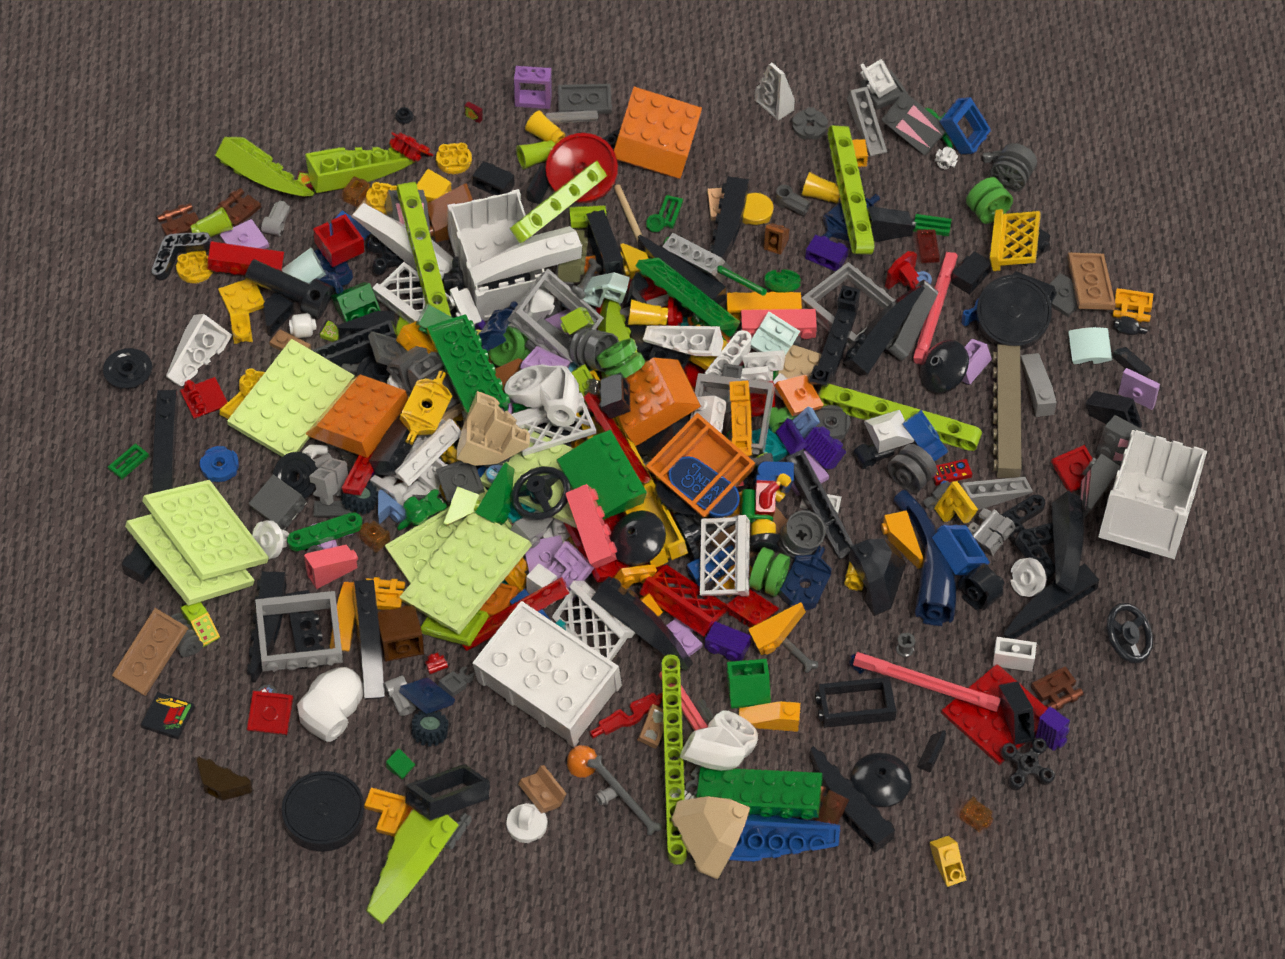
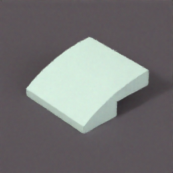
(305, 267)
(774, 335)
(1090, 345)

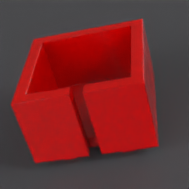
(342, 244)

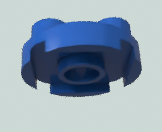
(219, 473)

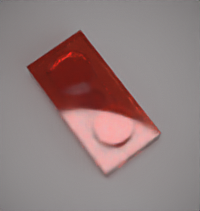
(928, 246)

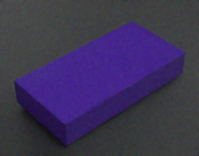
(791, 437)

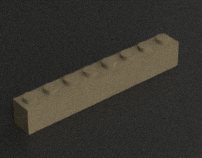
(1007, 411)

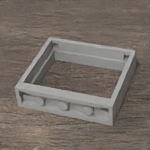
(853, 274)
(533, 330)
(760, 387)
(298, 603)

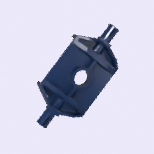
(835, 221)
(340, 276)
(496, 326)
(806, 569)

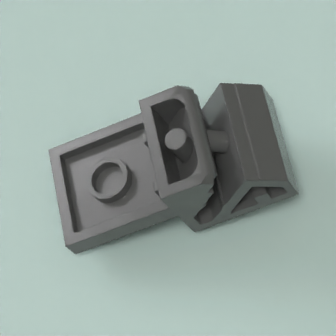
(420, 365)

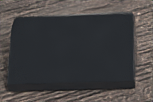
(538, 186)
(1129, 360)
(932, 751)

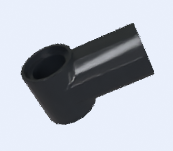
(869, 455)

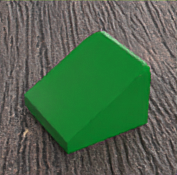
(399, 764)

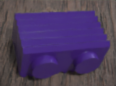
(826, 253)
(824, 447)
(727, 642)
(1053, 728)

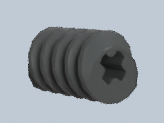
(190, 642)

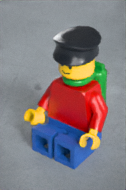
(759, 502)

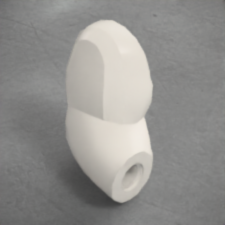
(547, 387)
(329, 702)
(722, 743)

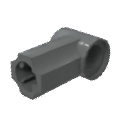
(786, 198)

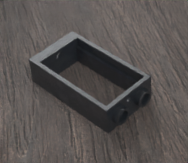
(603, 243)
(856, 717)
(419, 792)

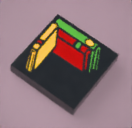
(167, 715)

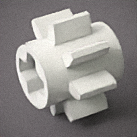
(946, 158)

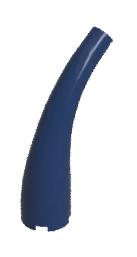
(937, 584)

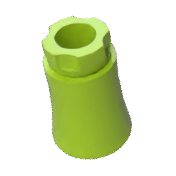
(533, 153)
(214, 223)

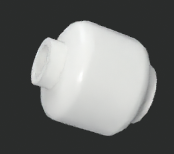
(302, 325)

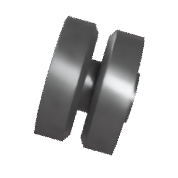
(912, 468)

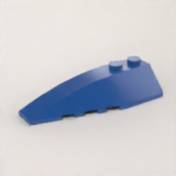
(780, 836)

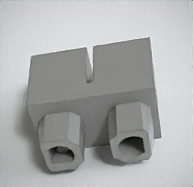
(329, 480)
(992, 530)

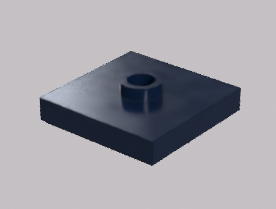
(426, 695)

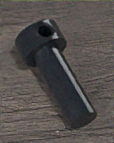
(292, 287)

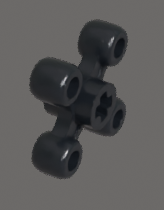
(388, 259)
(1031, 758)

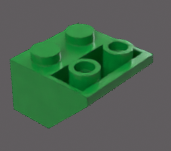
(355, 302)
(748, 683)

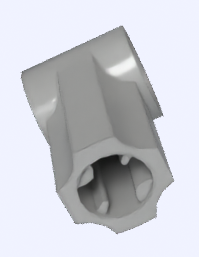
(275, 221)
(401, 703)

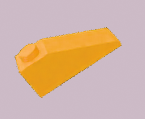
(902, 536)
(773, 631)
(773, 716)

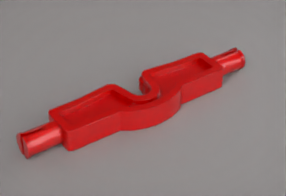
(620, 719)

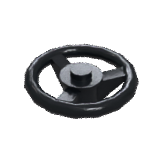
(540, 491)
(1127, 635)

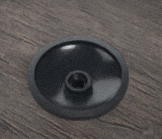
(944, 366)
(641, 545)
(882, 789)

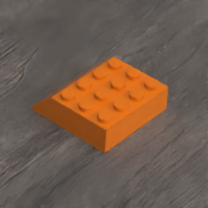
(657, 132)
(657, 399)
(360, 415)
(711, 447)

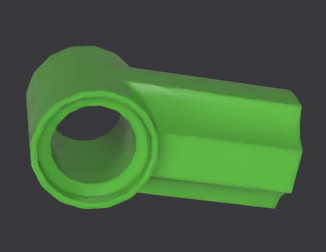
(778, 417)

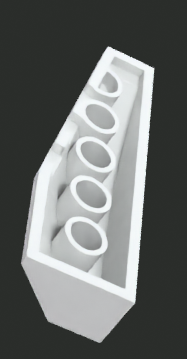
(395, 237)
(532, 254)

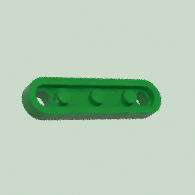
(324, 531)

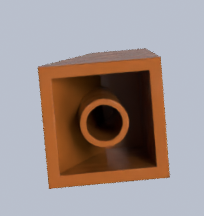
(439, 211)

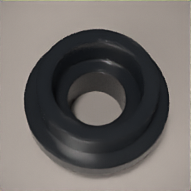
(404, 112)

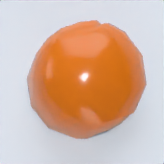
(578, 760)

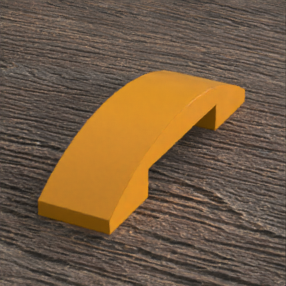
(741, 416)
(346, 617)

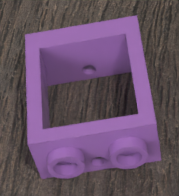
(533, 98)

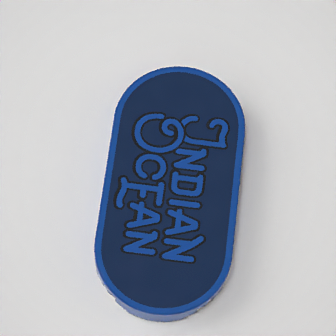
(692, 476)

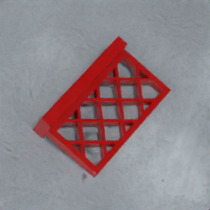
(679, 605)

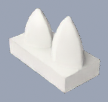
(387, 485)

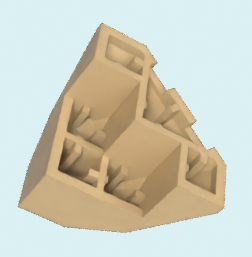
(490, 433)
(710, 830)

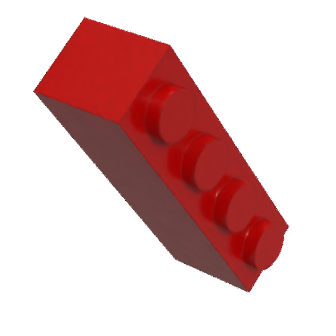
(237, 258)

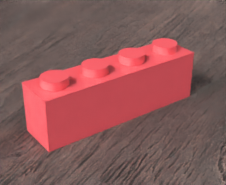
(801, 319)
(591, 526)

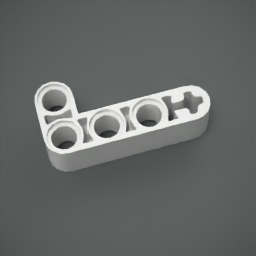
(731, 354)

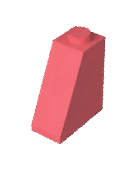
(329, 564)

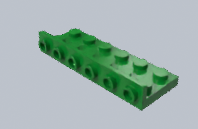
(688, 294)
(466, 361)
(765, 790)

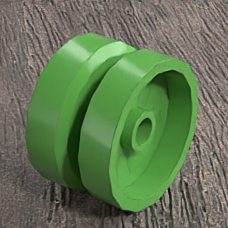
(988, 197)
(511, 349)
(621, 358)
(769, 571)

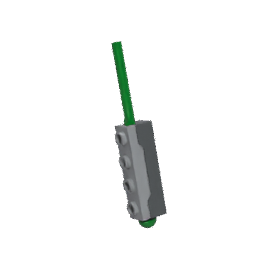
(706, 262)

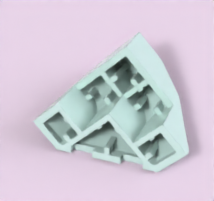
(609, 286)

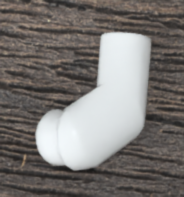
(314, 450)

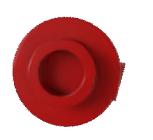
(435, 663)

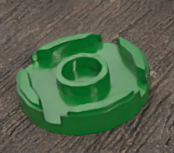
(782, 281)

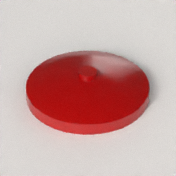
(575, 154)

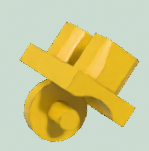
(241, 326)

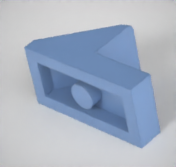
(806, 421)
(388, 506)

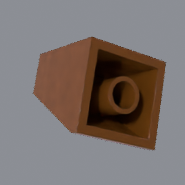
(400, 633)

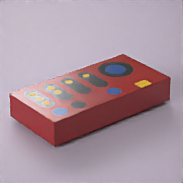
(952, 472)

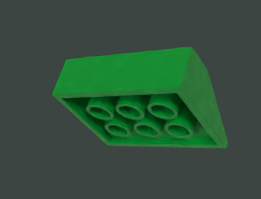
(606, 469)

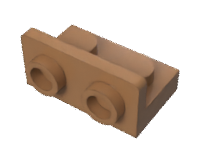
(543, 790)

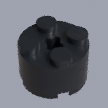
(981, 587)

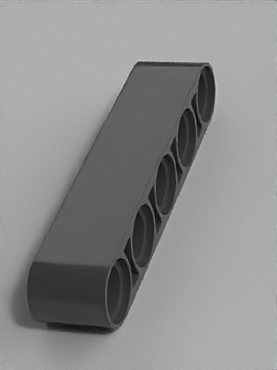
(906, 335)

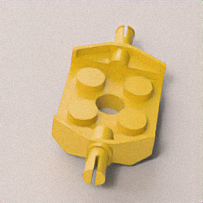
(425, 420)

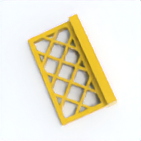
(1001, 238)

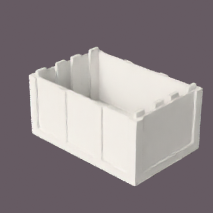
(480, 232)
(1152, 494)
(547, 673)

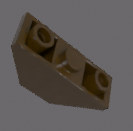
(221, 781)

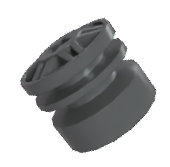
(1014, 166)
(588, 345)
(801, 534)

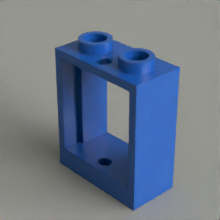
(966, 108)
(959, 548)

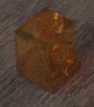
(355, 191)
(374, 536)
(979, 820)

